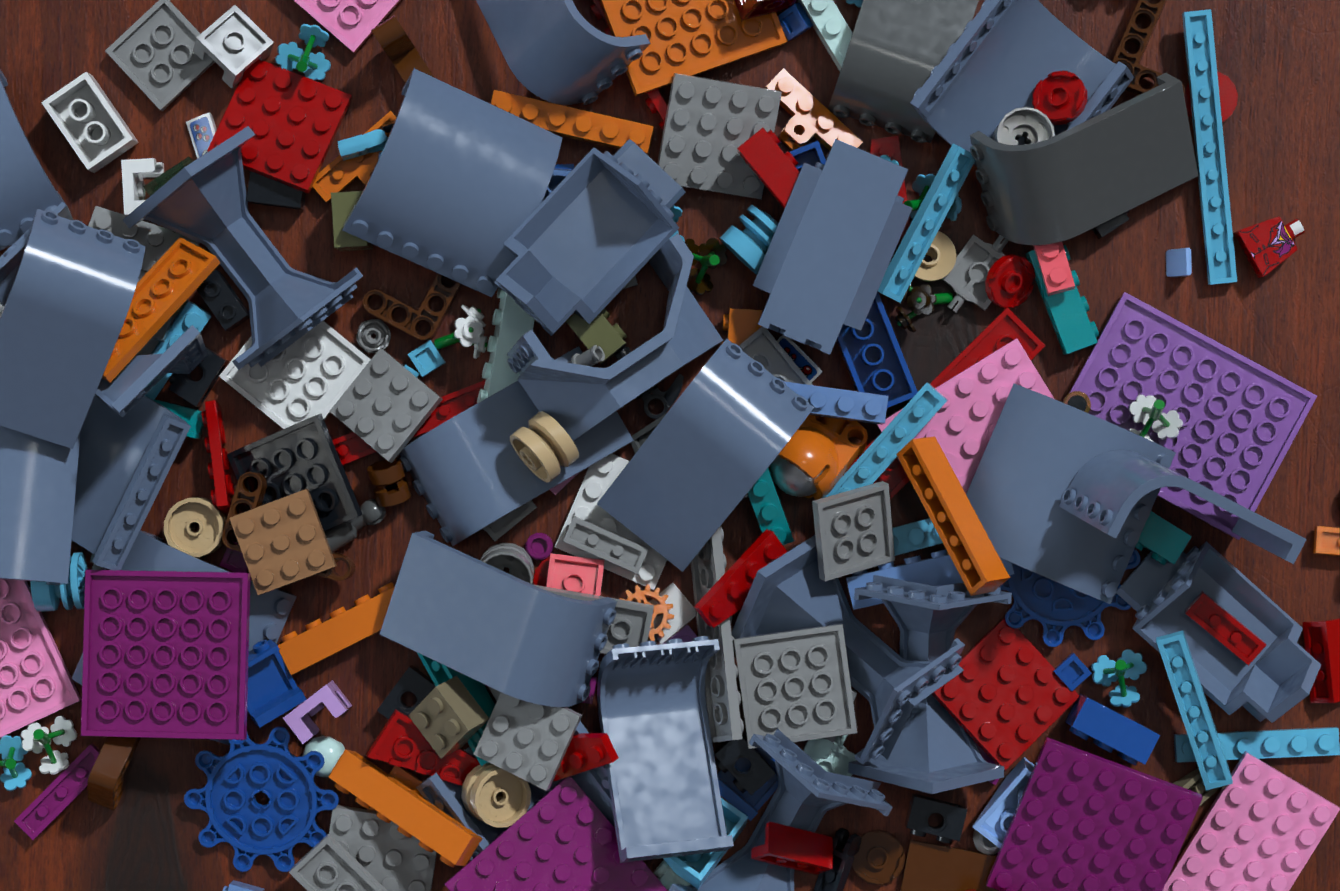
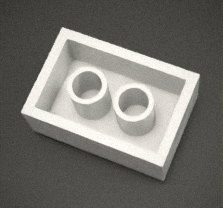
(90, 122)

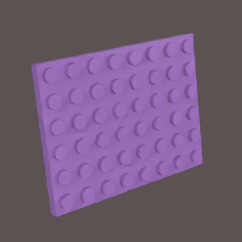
(1231, 408)

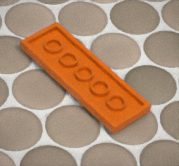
(158, 298)

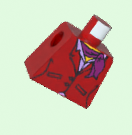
(1268, 243)

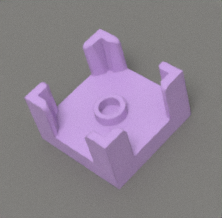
(301, 722)

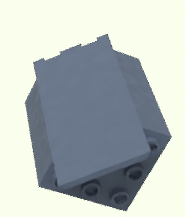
(590, 236)
(832, 246)
(1278, 674)

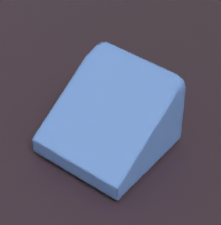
(1178, 262)

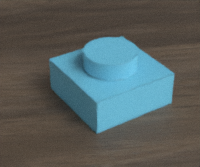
(426, 358)

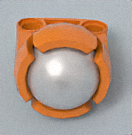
(817, 456)

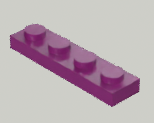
(58, 794)

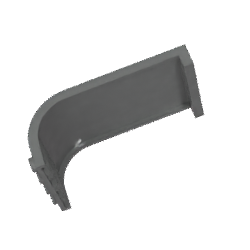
(893, 57)
(1088, 172)

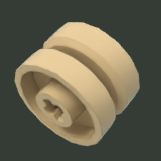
(544, 446)
(180, 531)
(495, 795)

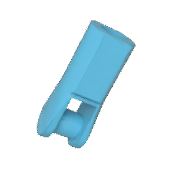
(362, 144)

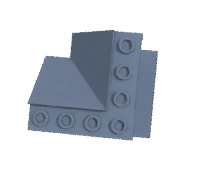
(211, 207)
(143, 370)
(586, 394)
(792, 597)
(932, 748)
(799, 802)

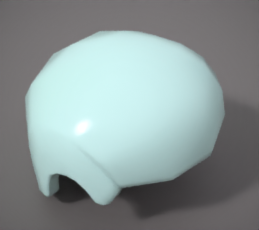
(329, 748)

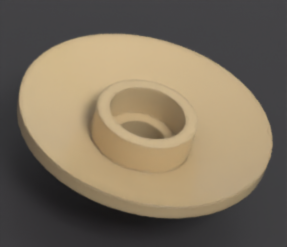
(943, 259)

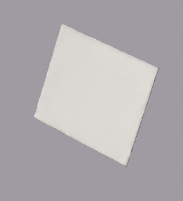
(682, 611)

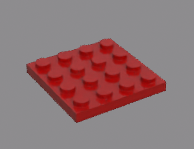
(290, 120)
(1005, 694)

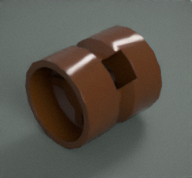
(389, 484)

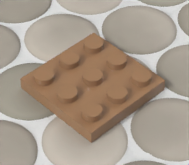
(282, 542)

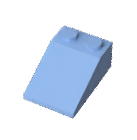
(999, 811)

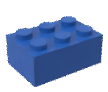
(1111, 730)

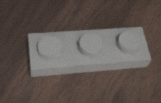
(605, 544)

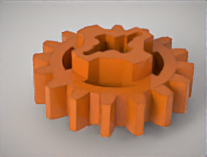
(659, 609)

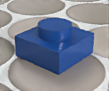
(794, 21)
(1072, 671)

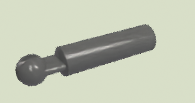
(347, 532)

